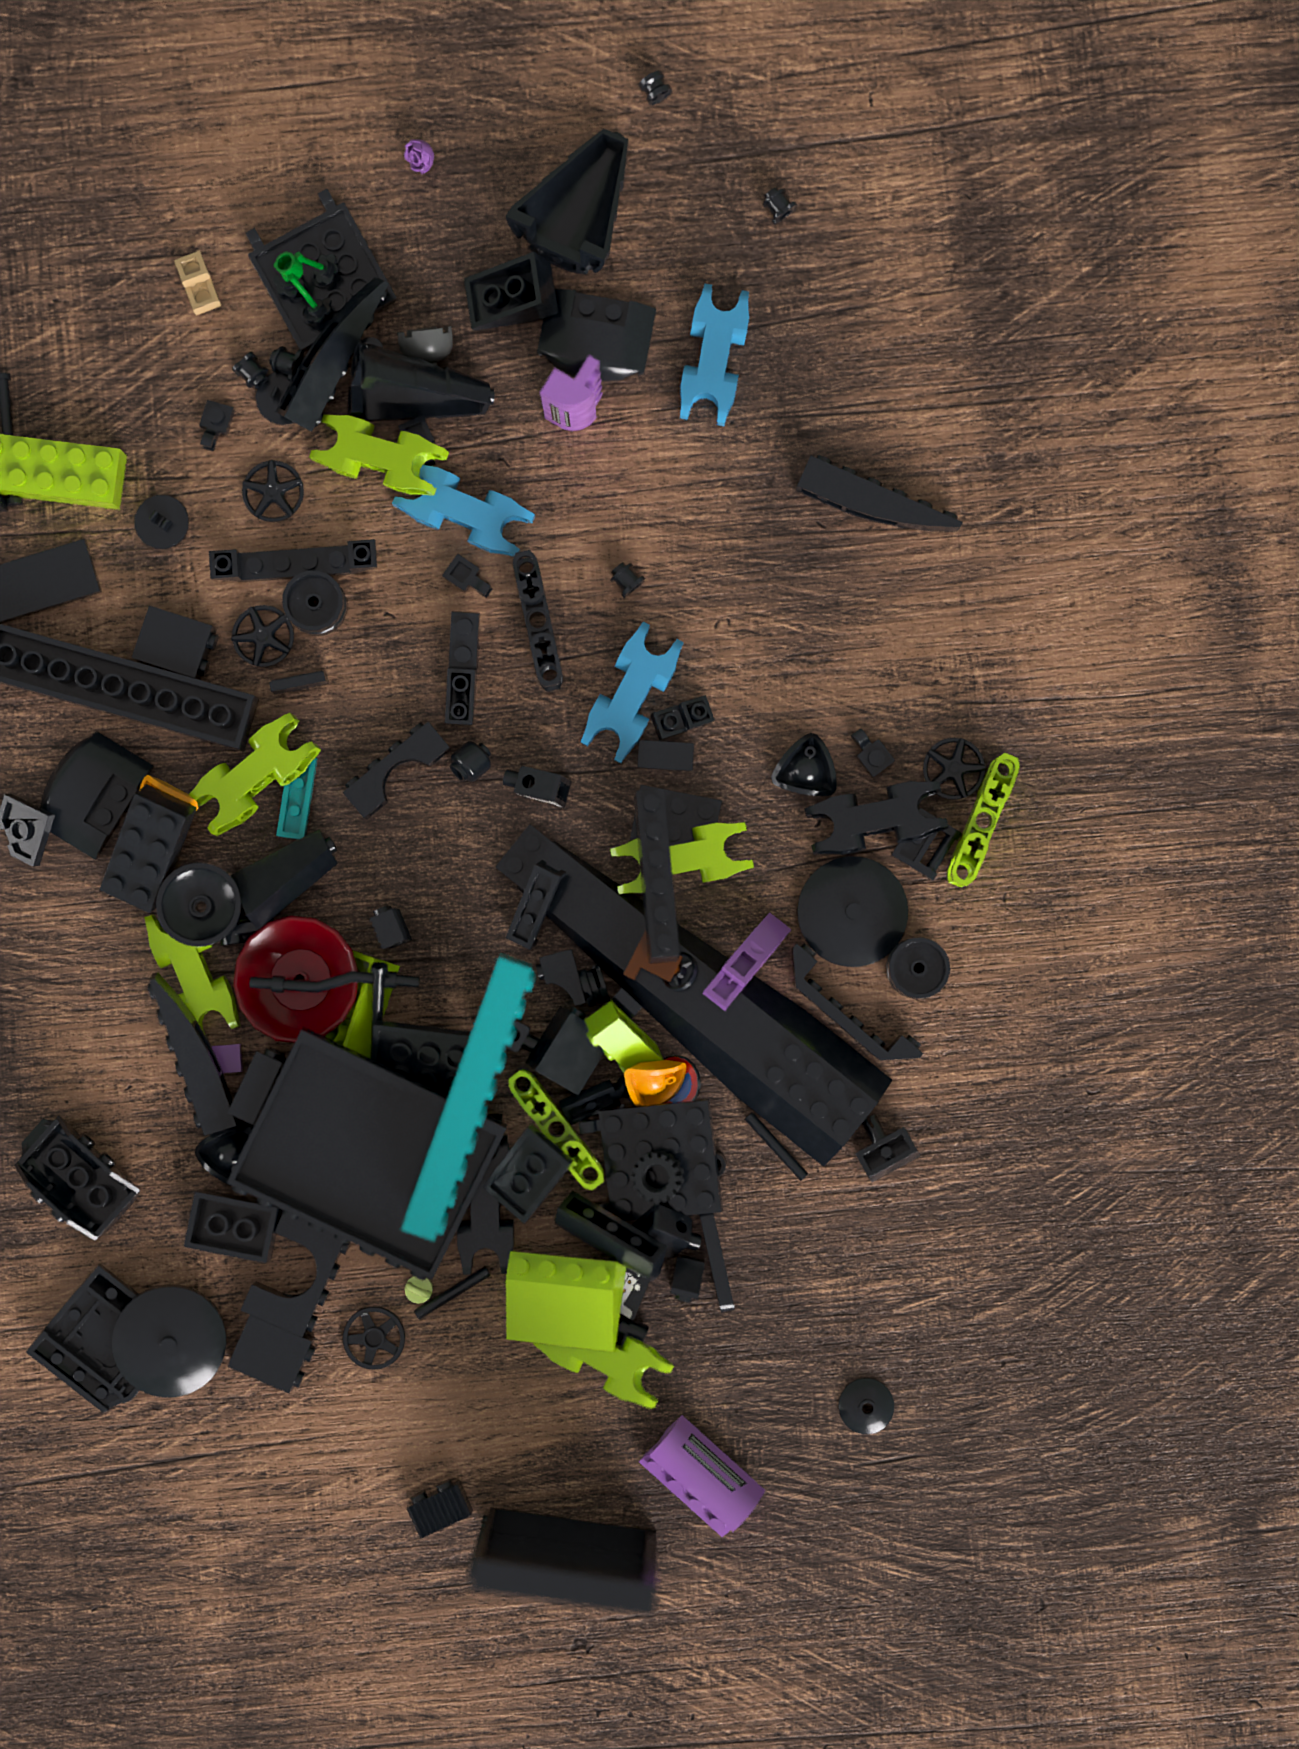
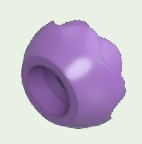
(419, 155)

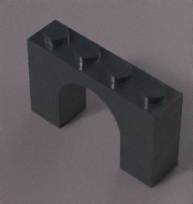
(297, 1311)

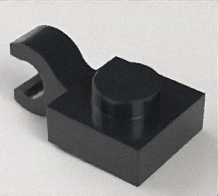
(215, 420)
(419, 427)
(464, 575)
(873, 755)

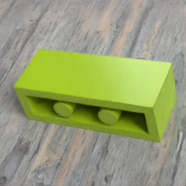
(621, 1037)

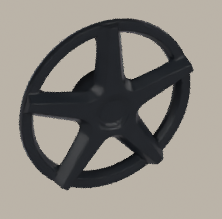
(272, 490)
(262, 635)
(954, 767)
(374, 1337)

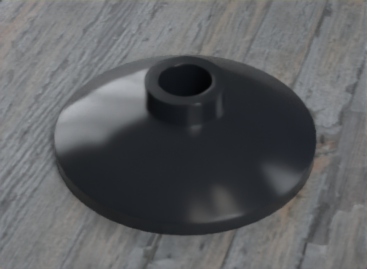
(861, 1392)

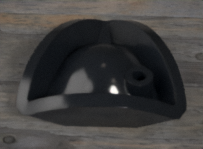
(806, 768)
(222, 1150)

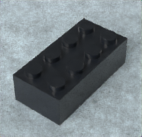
(147, 847)

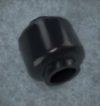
(470, 761)

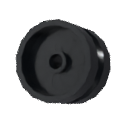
(299, 607)
(901, 968)

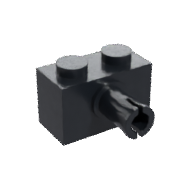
(886, 1151)

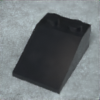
(511, 293)

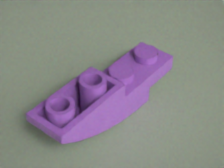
(746, 961)

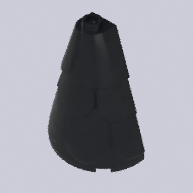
(575, 206)
(405, 387)

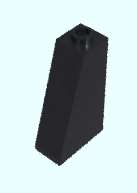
(283, 876)

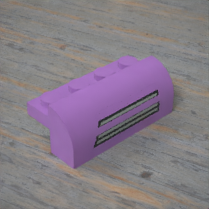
(570, 401)
(703, 1477)

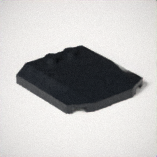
(79, 1341)

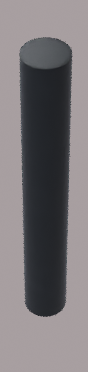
(776, 1146)
(452, 1292)

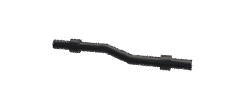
(280, 983)

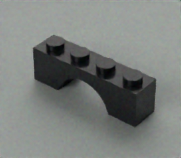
(369, 792)

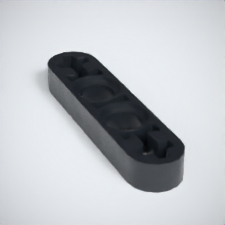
(717, 1262)

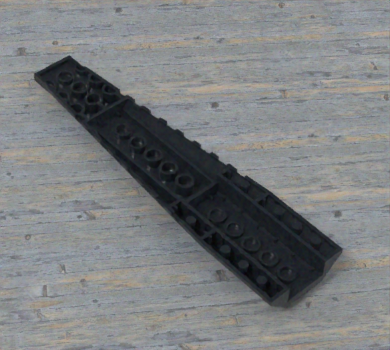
(758, 1047)

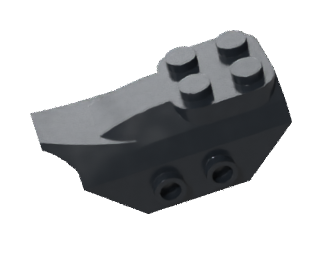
(74, 1178)

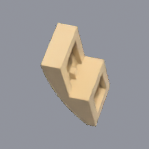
(197, 283)

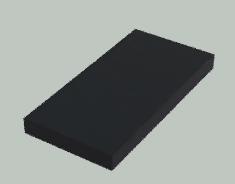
(47, 580)

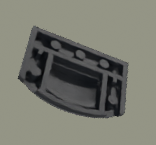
(597, 327)
(92, 792)

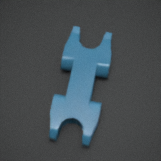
(718, 332)
(483, 518)
(642, 673)

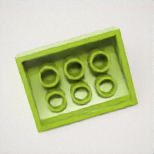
(563, 1301)

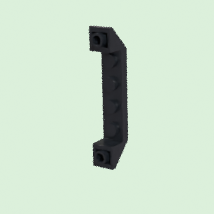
(285, 564)
(901, 1047)

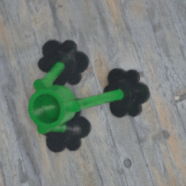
(290, 281)

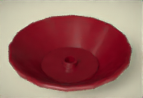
(292, 949)

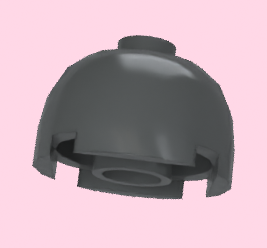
(427, 343)

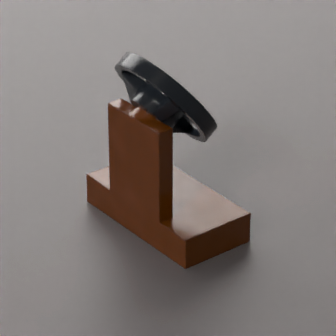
(665, 970)

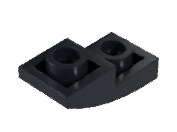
(682, 717)

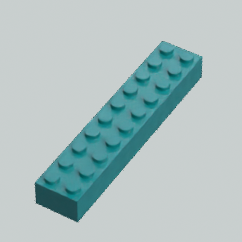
(467, 1096)

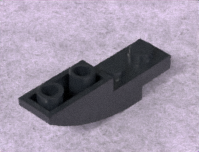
(462, 668)

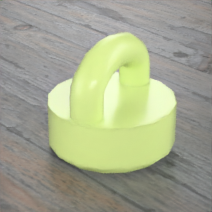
(418, 1290)

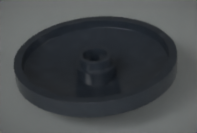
(852, 911)
(169, 1341)

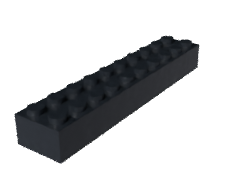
(126, 688)

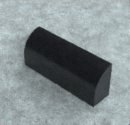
(611, 1235)

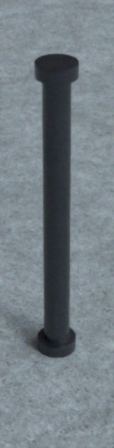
(6, 423)
(379, 970)

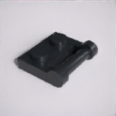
(912, 852)

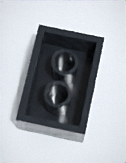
(232, 1226)

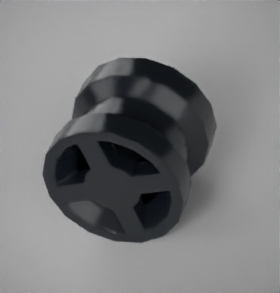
(655, 87)

